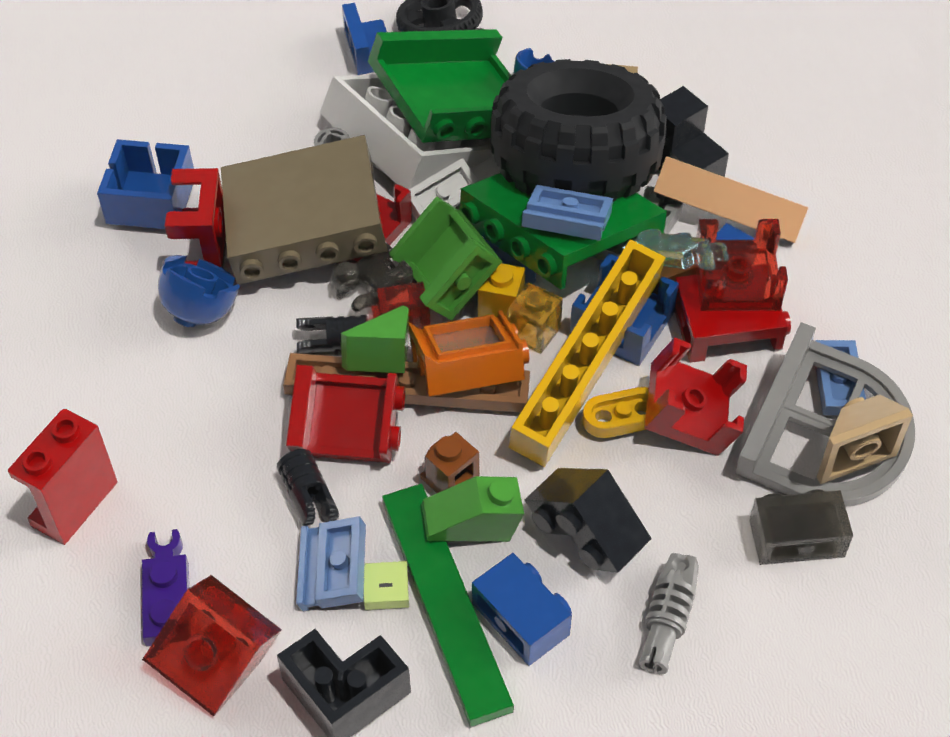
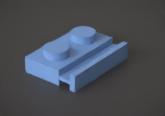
(567, 212)
(331, 564)

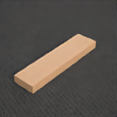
(728, 198)

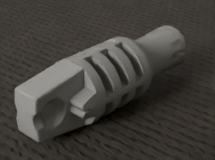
(669, 610)

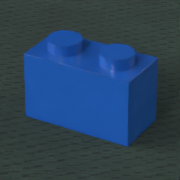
(522, 608)

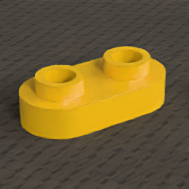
(619, 410)

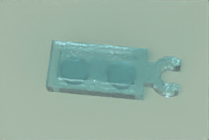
(682, 249)

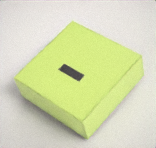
(386, 585)

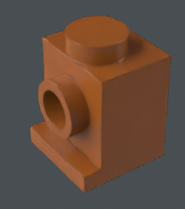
(447, 459)

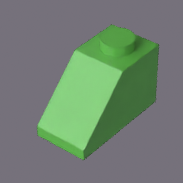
(474, 510)

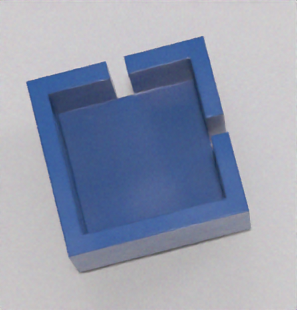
(133, 190)

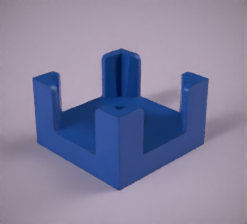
(649, 322)

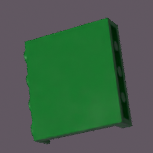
(442, 80)
(497, 211)

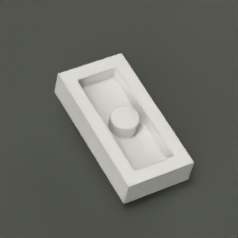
(444, 184)

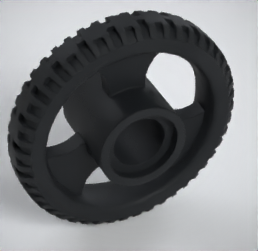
(437, 15)

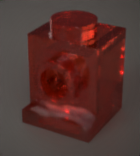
(407, 295)

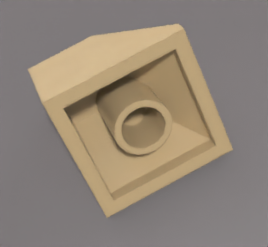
(864, 436)

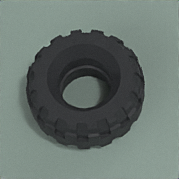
(578, 128)

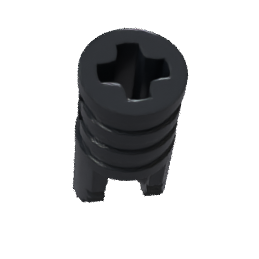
(333, 328)
(306, 486)

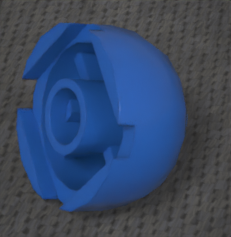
(195, 292)

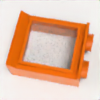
(468, 353)

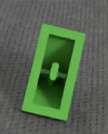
(378, 343)

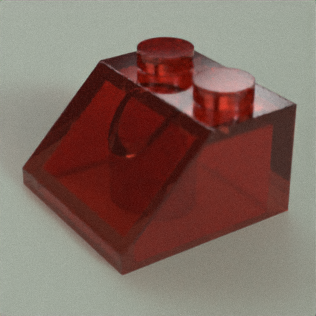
(211, 643)

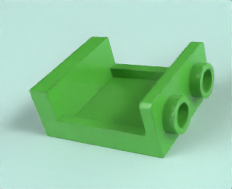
(446, 257)

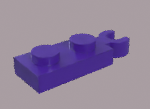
(163, 583)

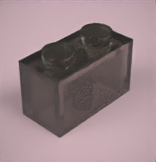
(800, 527)

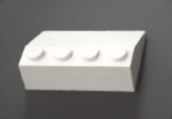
(366, 108)

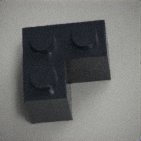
(686, 135)
(593, 513)
(346, 692)

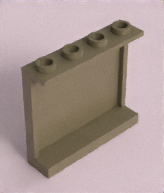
(301, 210)

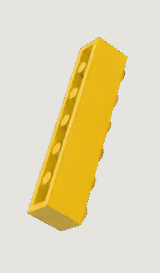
(586, 353)

